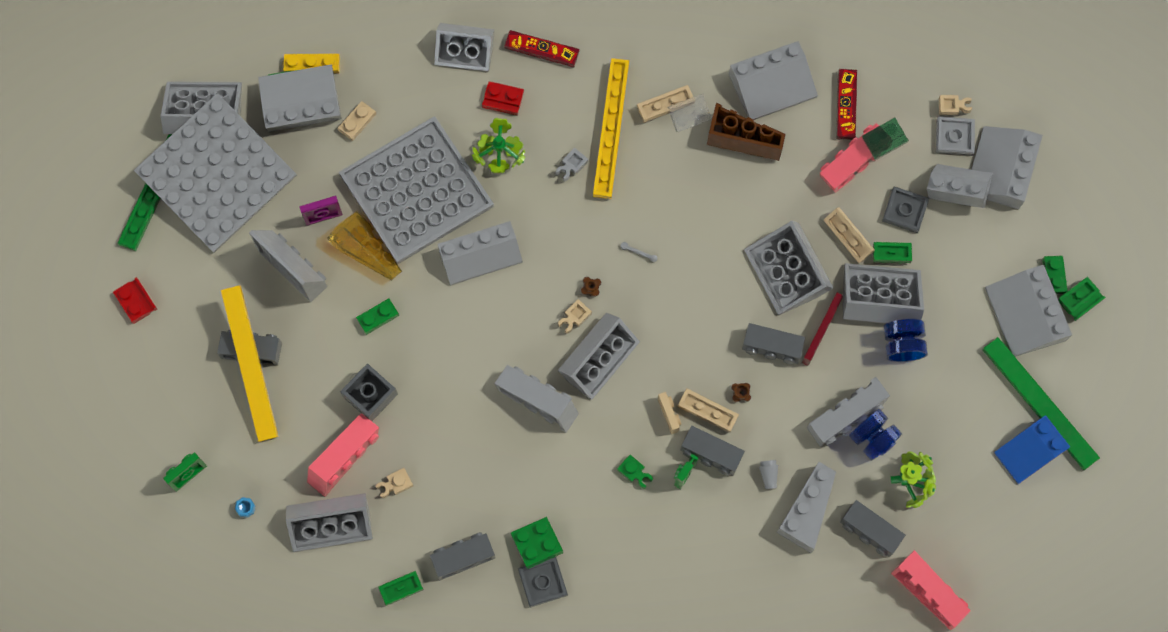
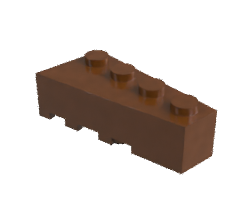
(744, 135)

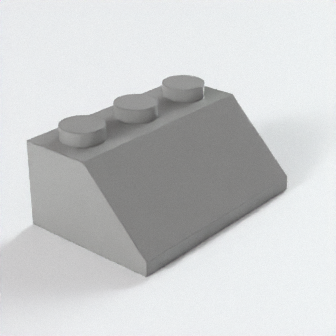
(464, 46)
(959, 185)

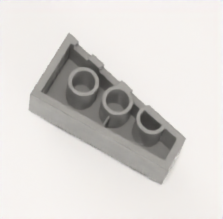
(537, 396)
(848, 413)
(808, 510)

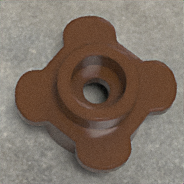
(591, 291)
(745, 387)

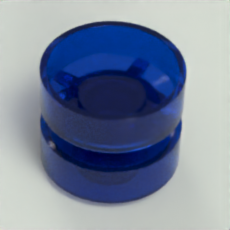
(905, 340)
(879, 439)

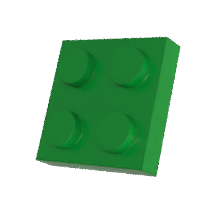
(190, 467)
(537, 542)

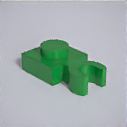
(632, 470)

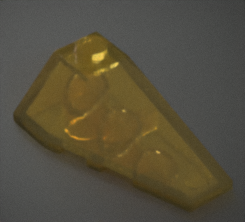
(357, 241)

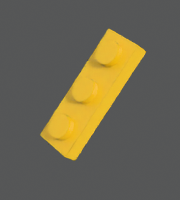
(304, 61)

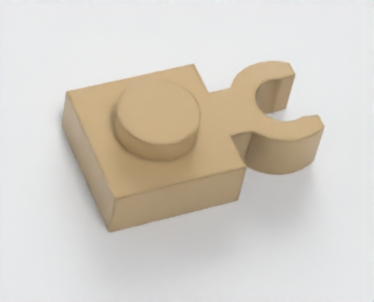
(951, 105)
(577, 314)
(398, 482)

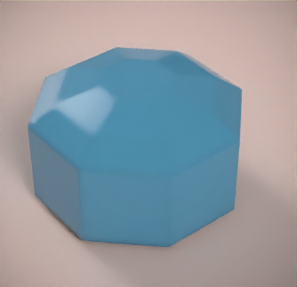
(245, 507)

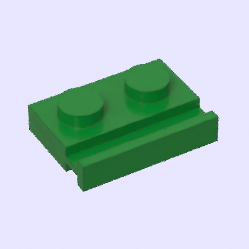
(1081, 298)
(684, 472)

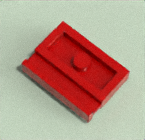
(503, 98)
(135, 300)

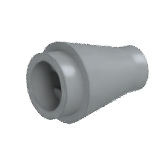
(769, 473)

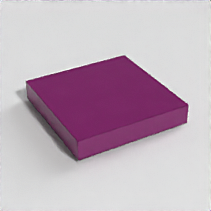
(321, 210)

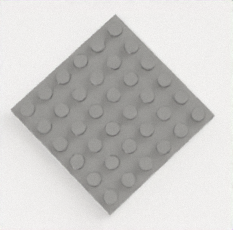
(215, 172)
(416, 189)

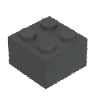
(369, 392)

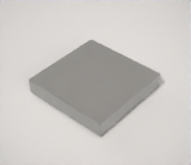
(955, 136)

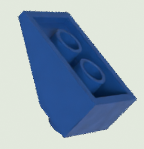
(1032, 449)

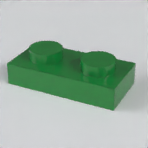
(892, 252)
(1056, 272)
(377, 316)
(400, 588)

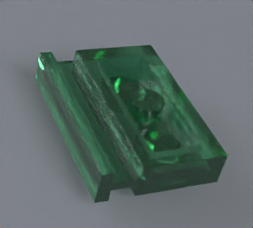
(885, 138)

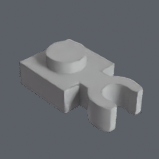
(572, 163)

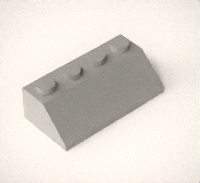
(480, 253)
(599, 355)
(328, 522)

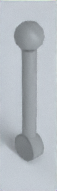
(624, 246)

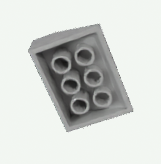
(773, 81)
(186, 98)
(299, 98)
(1011, 159)
(289, 263)
(788, 268)
(881, 293)
(1028, 311)

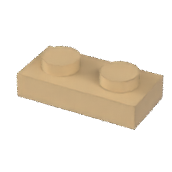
(357, 121)
(666, 404)

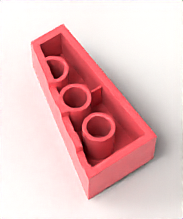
(847, 162)
(342, 454)
(931, 590)

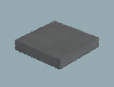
(905, 209)
(543, 582)

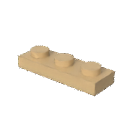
(659, 105)
(849, 235)
(708, 410)

